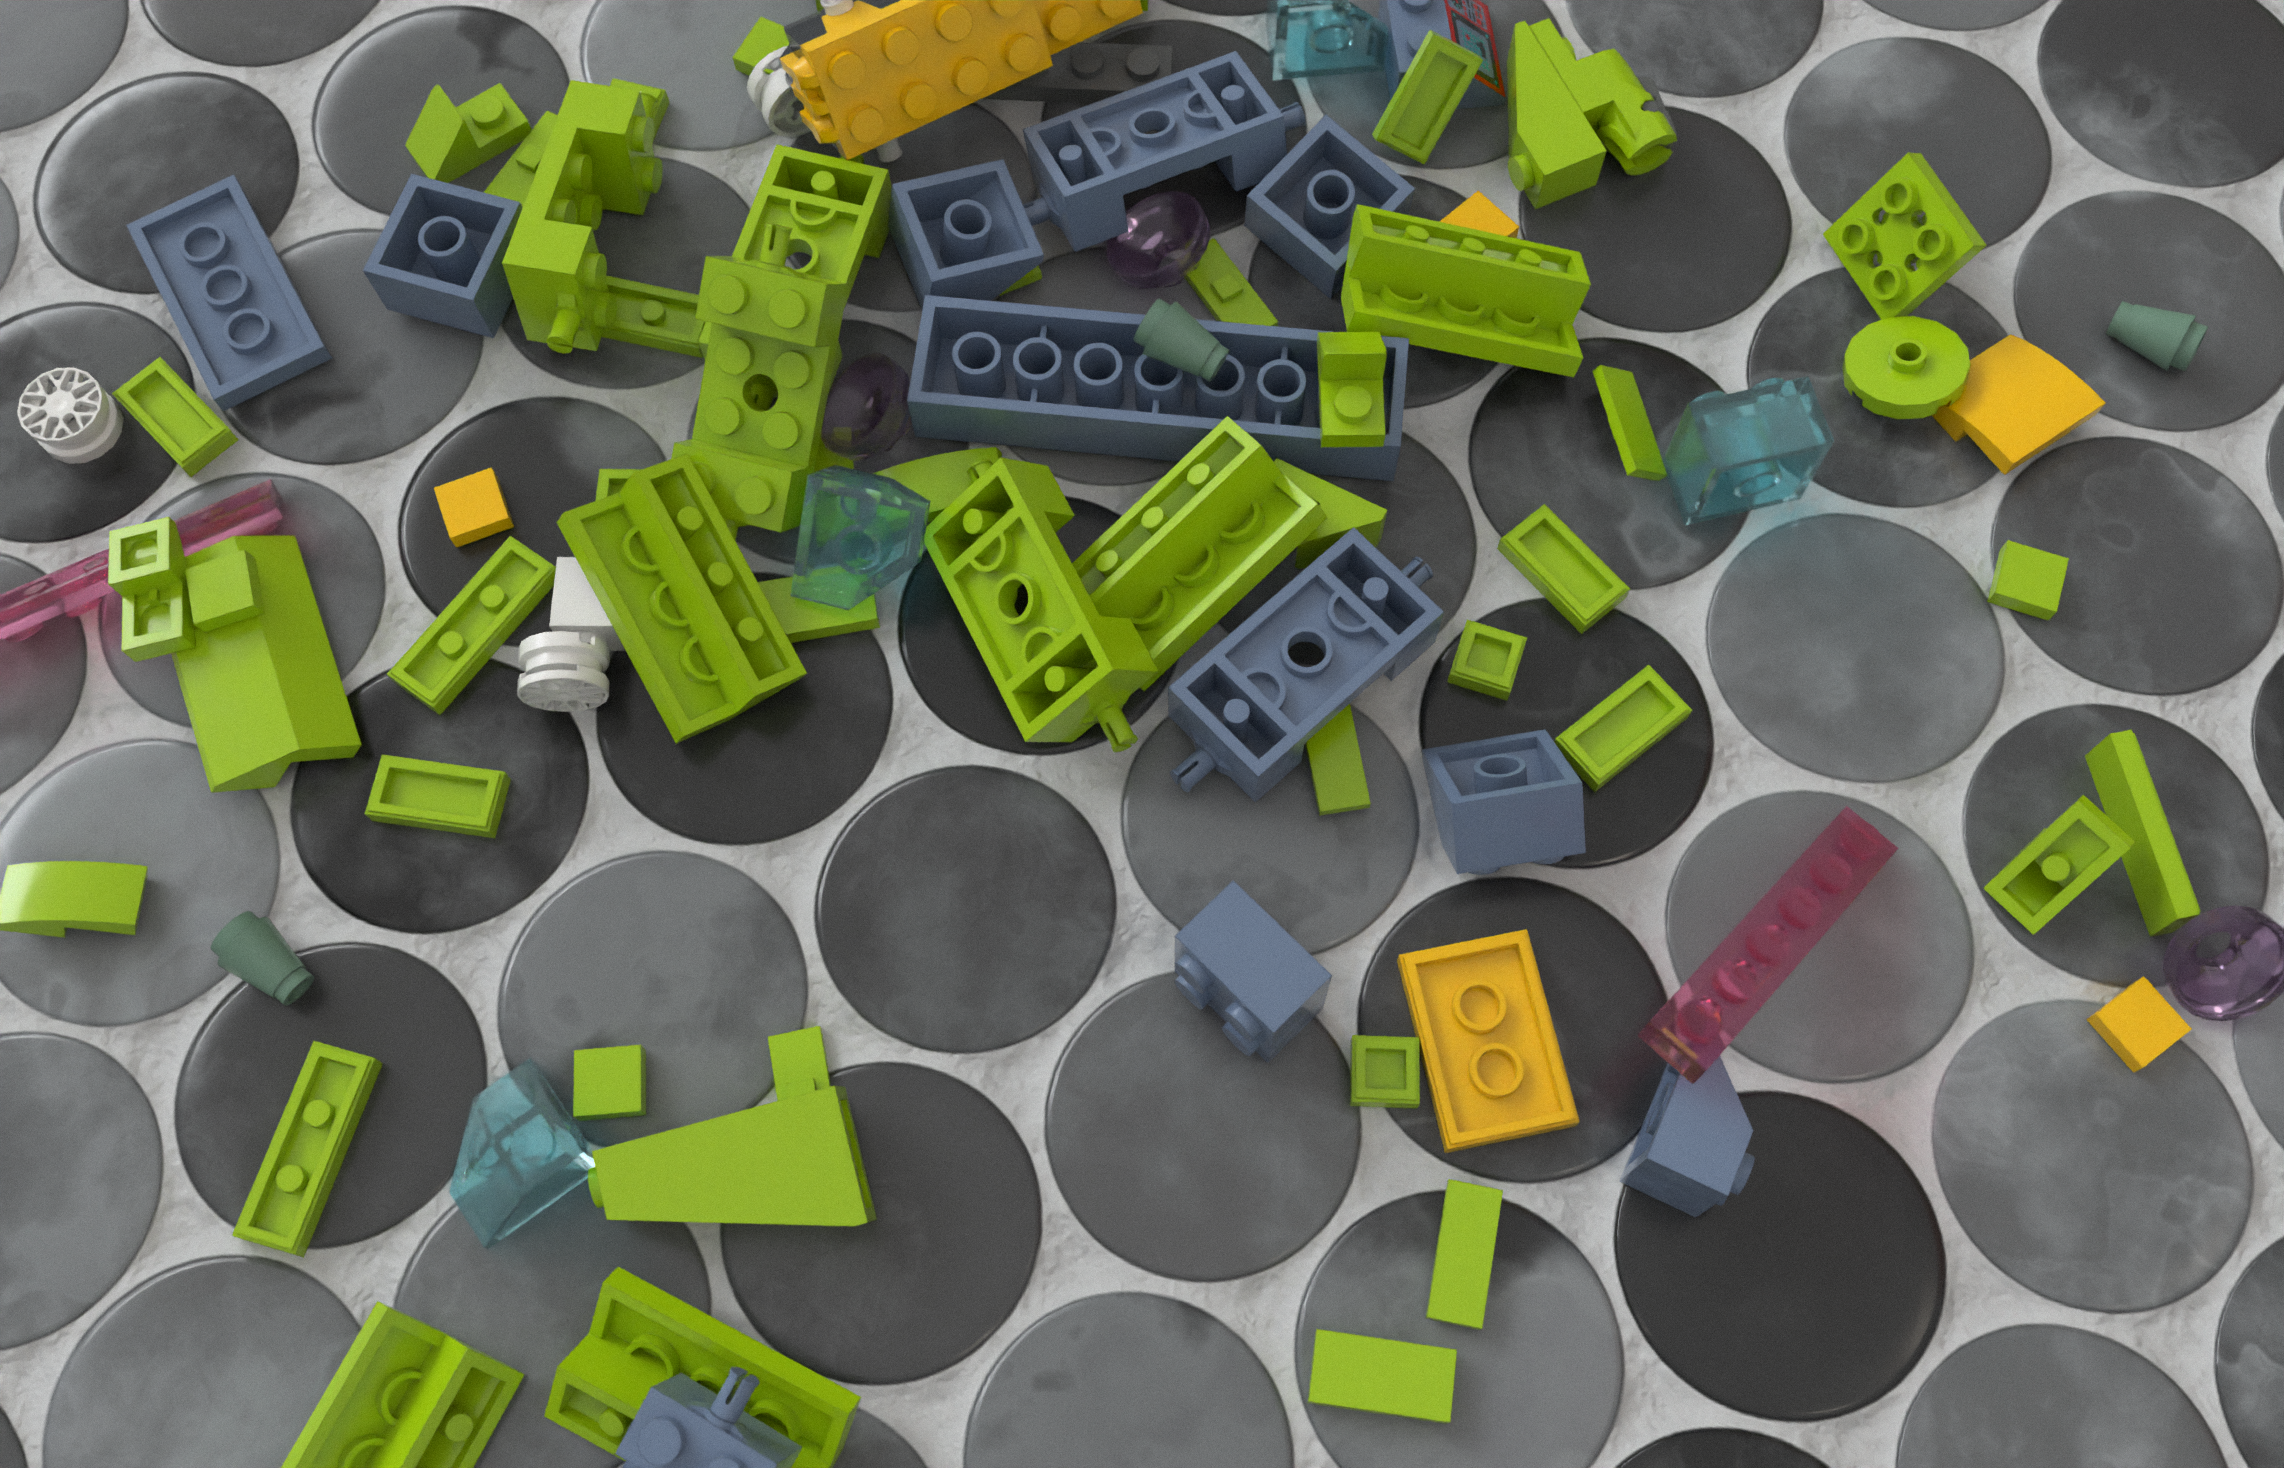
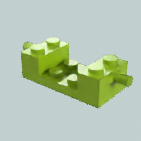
(592, 162)
(835, 216)
(773, 326)
(1059, 659)

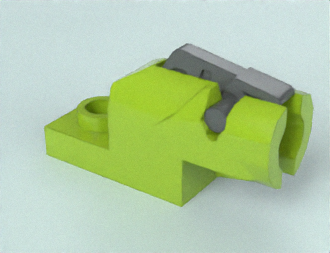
(1616, 102)

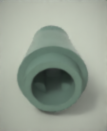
(2158, 334)
(1180, 340)
(261, 957)

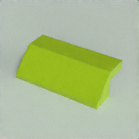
(1464, 290)
(1197, 543)
(681, 598)
(268, 683)
(650, 1336)
(406, 1400)

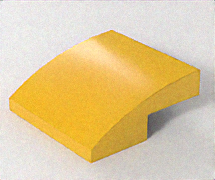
(2018, 403)

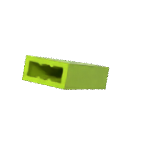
(754, 1166)

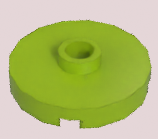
(1906, 367)

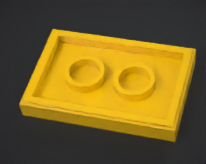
(1487, 1041)

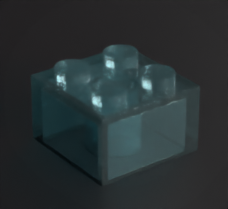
(1746, 449)

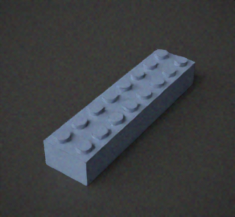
(1086, 387)

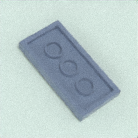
(228, 293)

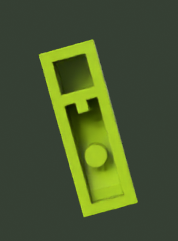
(1548, 134)

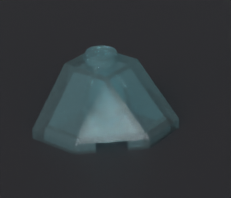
(1323, 39)
(856, 536)
(516, 1154)

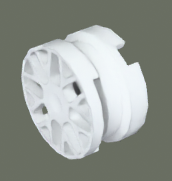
(775, 98)
(50, 413)
(563, 672)

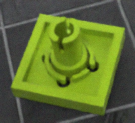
(1936, 242)

